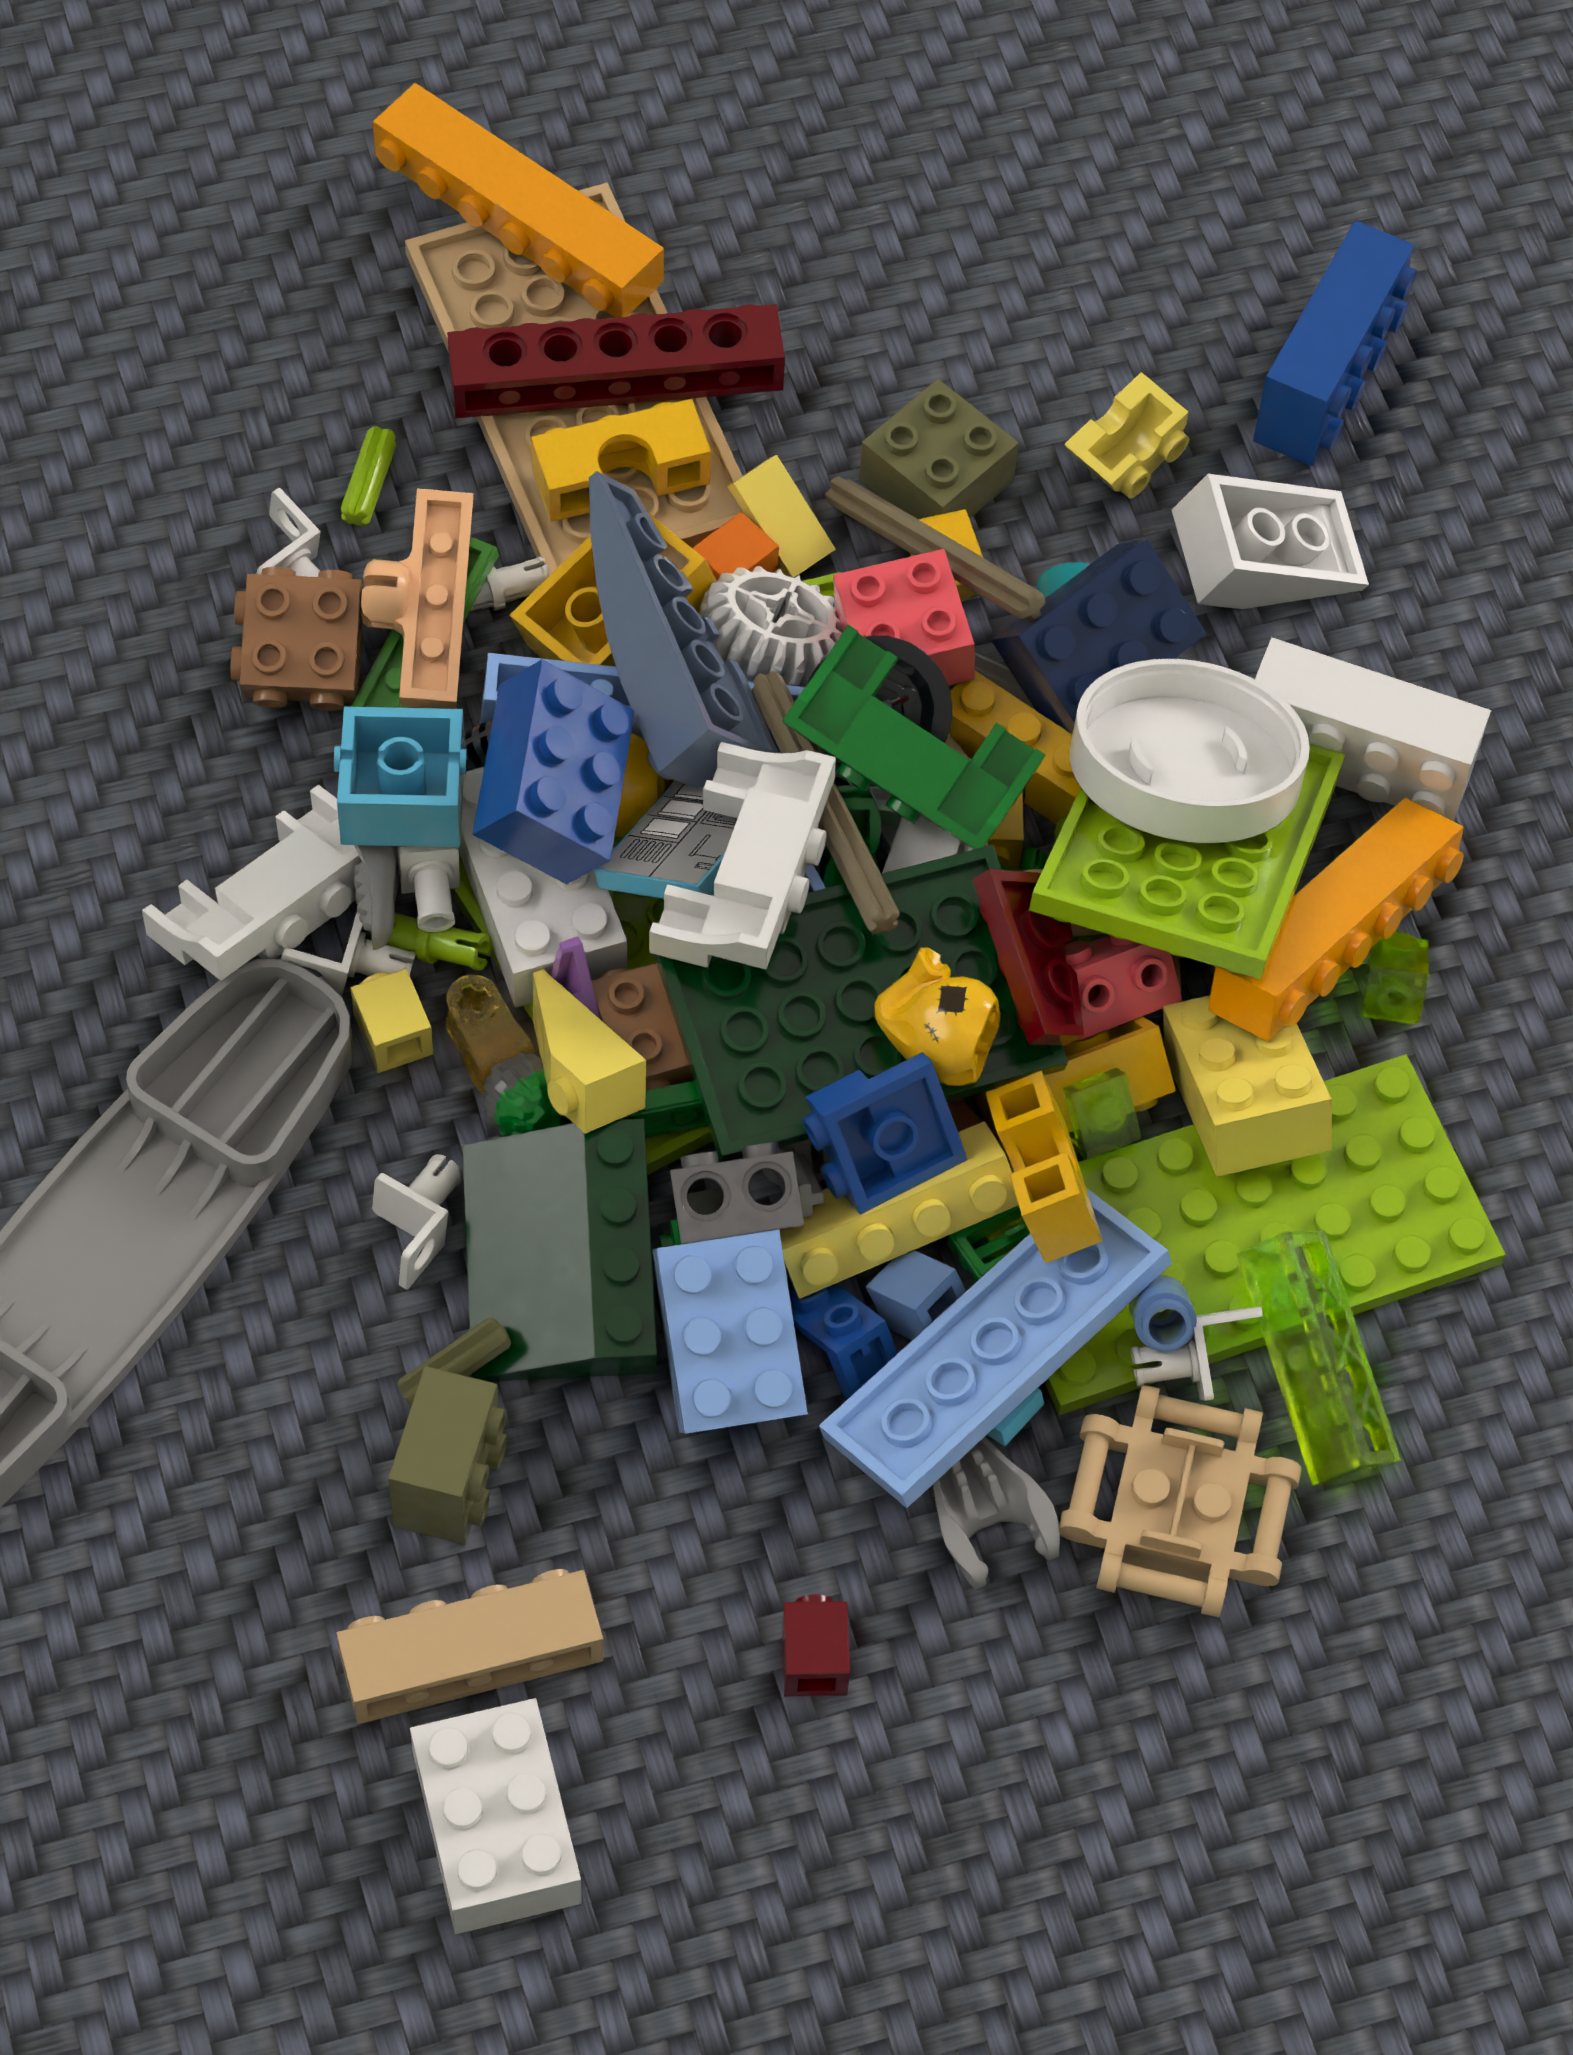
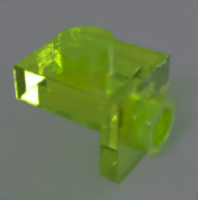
(1396, 979)
(1102, 1114)

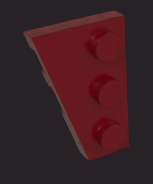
(1031, 957)

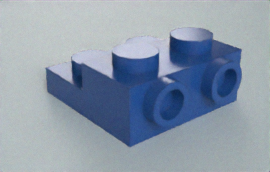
(883, 1132)

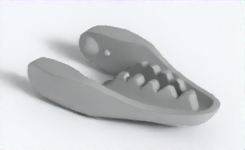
(376, 890)
(986, 1491)

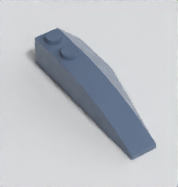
(663, 648)

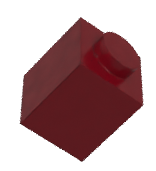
(815, 1647)

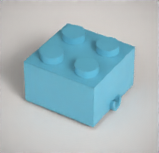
(401, 776)

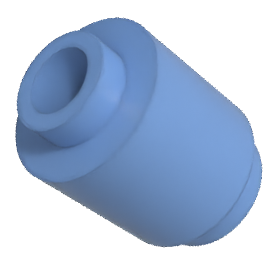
(1165, 1329)

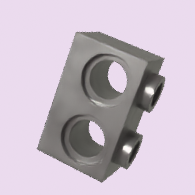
(739, 1211)

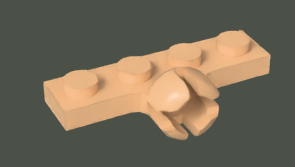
(426, 598)

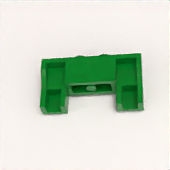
(900, 757)

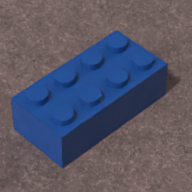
(1335, 344)

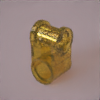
(482, 1027)

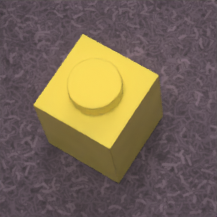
(391, 1020)

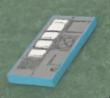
(671, 846)

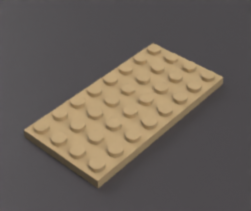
(482, 284)

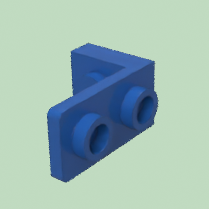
(849, 1333)

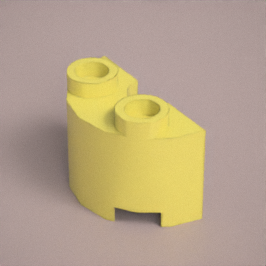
(1132, 437)

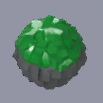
(518, 1097)

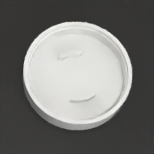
(1189, 750)

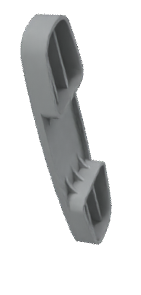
(157, 1196)

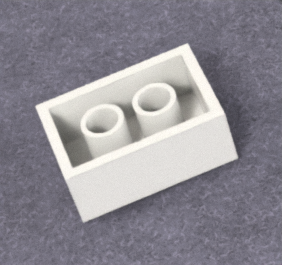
(496, 1816)

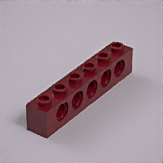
(616, 360)

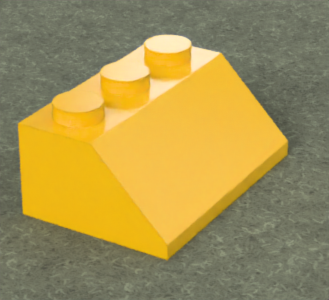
(1131, 1047)

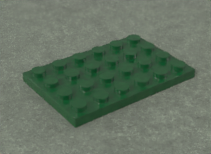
(809, 1018)

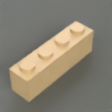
(470, 1645)

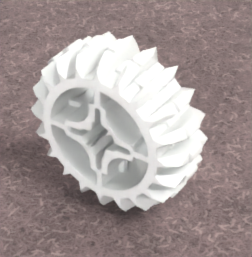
(771, 623)

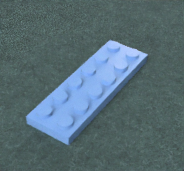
(989, 1354)

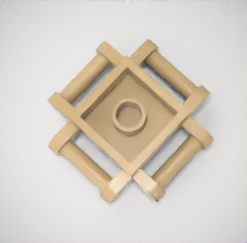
(1179, 1502)

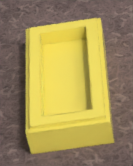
(780, 511)

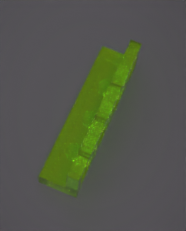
(1312, 1356)

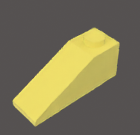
(586, 1065)

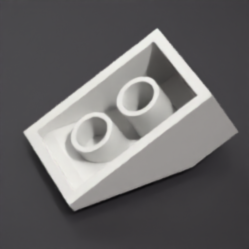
(1266, 542)

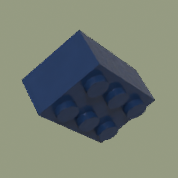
(1099, 620)

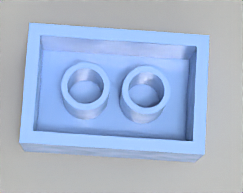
(729, 1331)

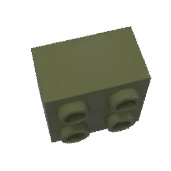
(938, 456)
(447, 1456)

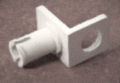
(305, 540)
(430, 875)
(358, 958)
(418, 1212)
(1191, 1358)

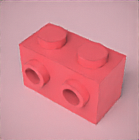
(1120, 981)

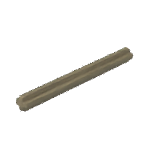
(920, 538)
(841, 831)

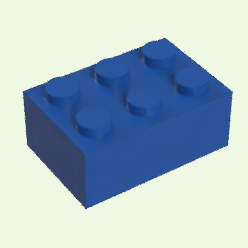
(554, 772)

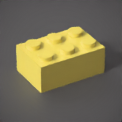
(1245, 1094)

